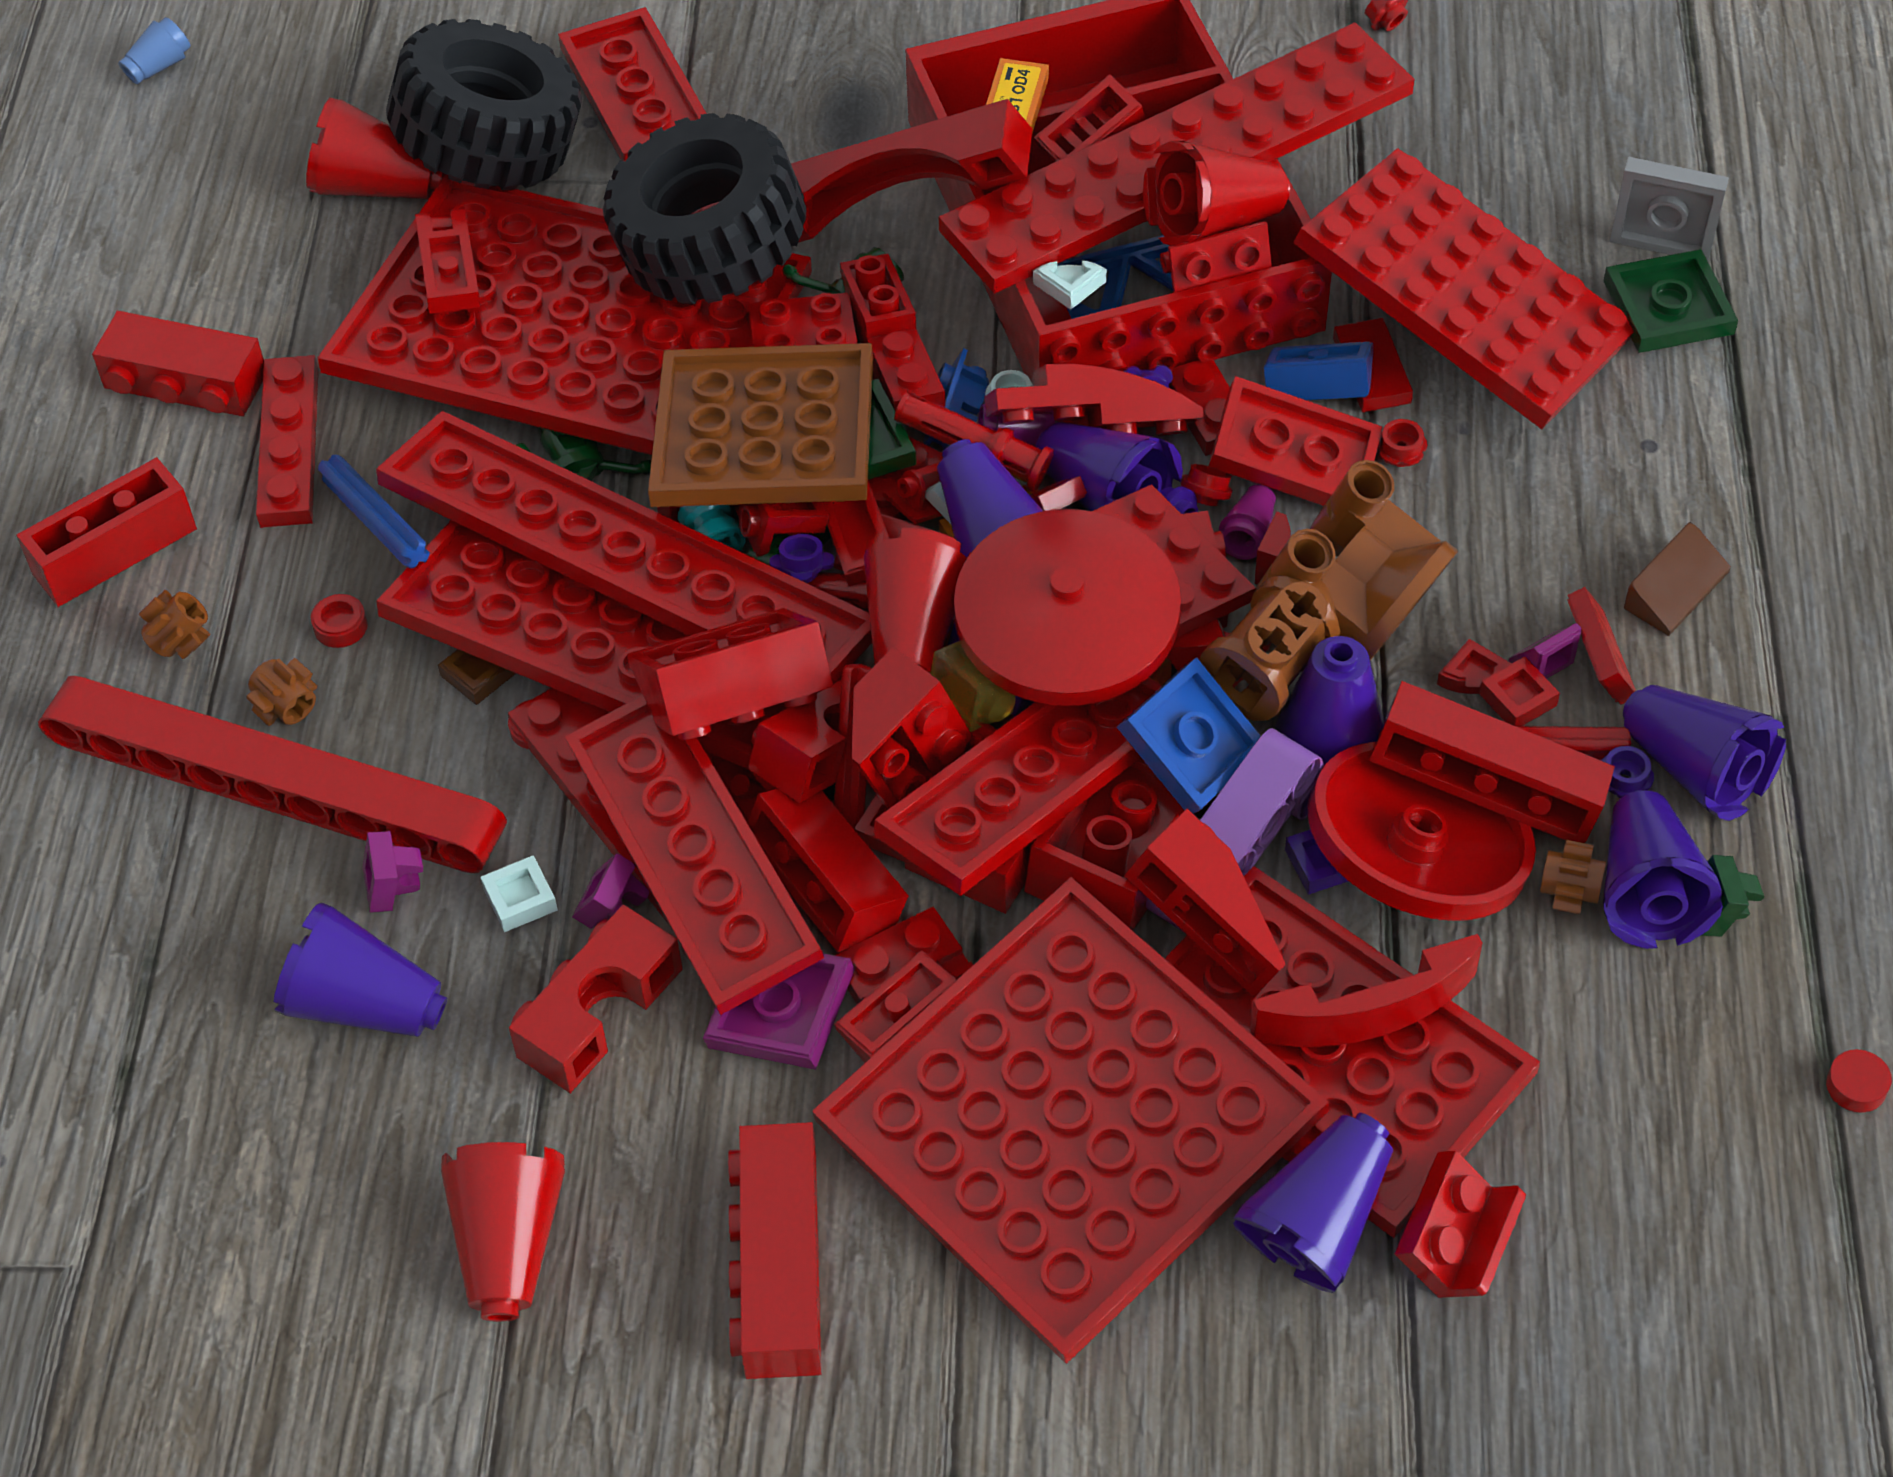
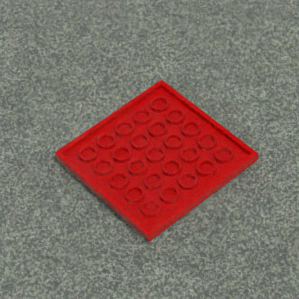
(1070, 1117)

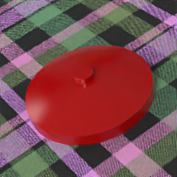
(1067, 607)
(1416, 842)

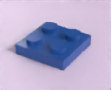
(1190, 735)

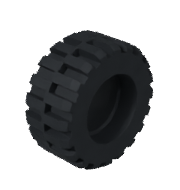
(483, 104)
(717, 248)

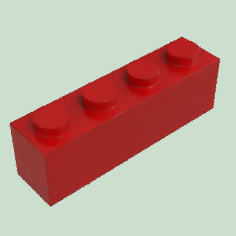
(1492, 764)
(777, 1251)

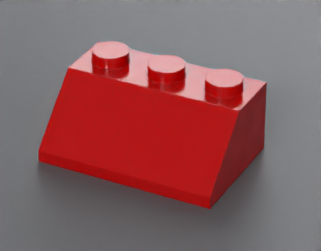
(732, 672)

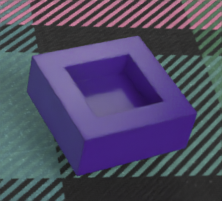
(1311, 864)

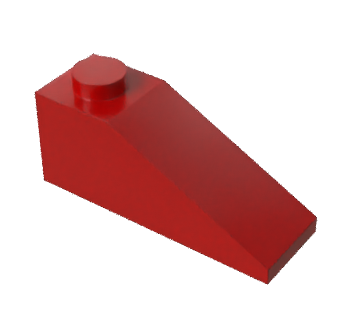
(1205, 894)

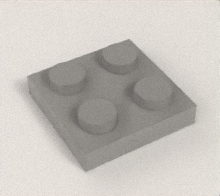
(1668, 208)

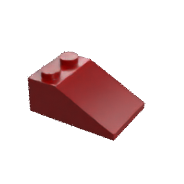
(1104, 840)

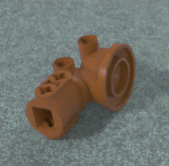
(1308, 596)

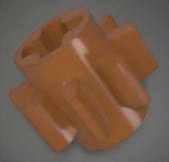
(174, 624)
(281, 691)
(1573, 877)

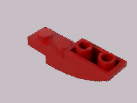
(888, 321)
(1109, 396)

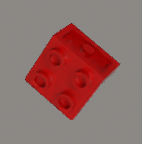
(803, 321)

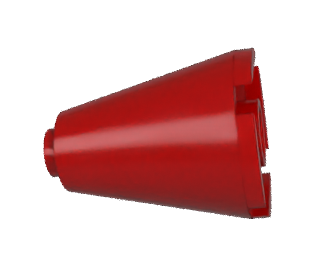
(363, 158)
(1209, 191)
(912, 592)
(501, 1221)

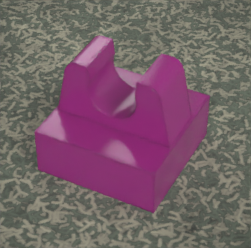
(389, 870)
(607, 889)

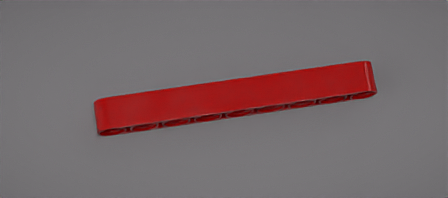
(272, 773)

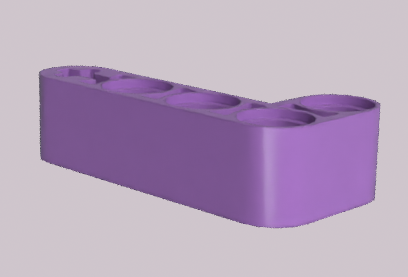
(1259, 799)

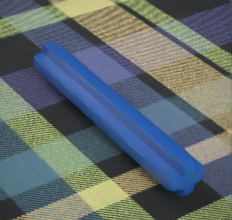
(374, 511)

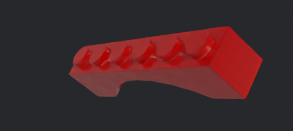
(974, 146)

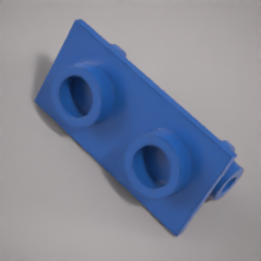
(963, 389)

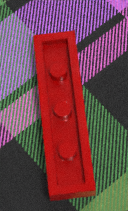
(287, 441)

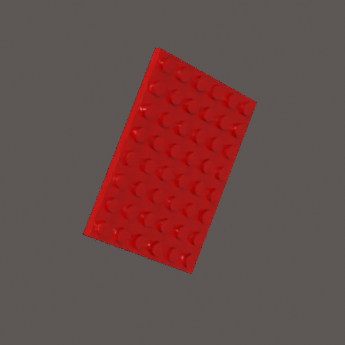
(558, 324)

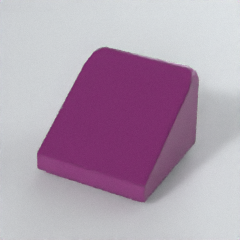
(1553, 651)

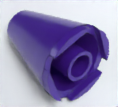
(1109, 461)
(979, 493)
(1333, 700)
(1707, 745)
(1656, 875)
(355, 980)
(1320, 1202)

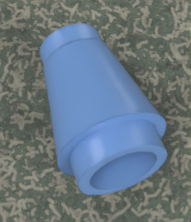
(155, 50)

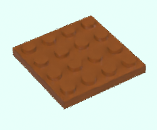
(762, 425)

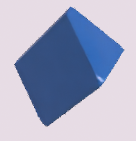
(1321, 370)

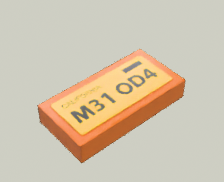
(1022, 85)

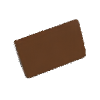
(1676, 580)

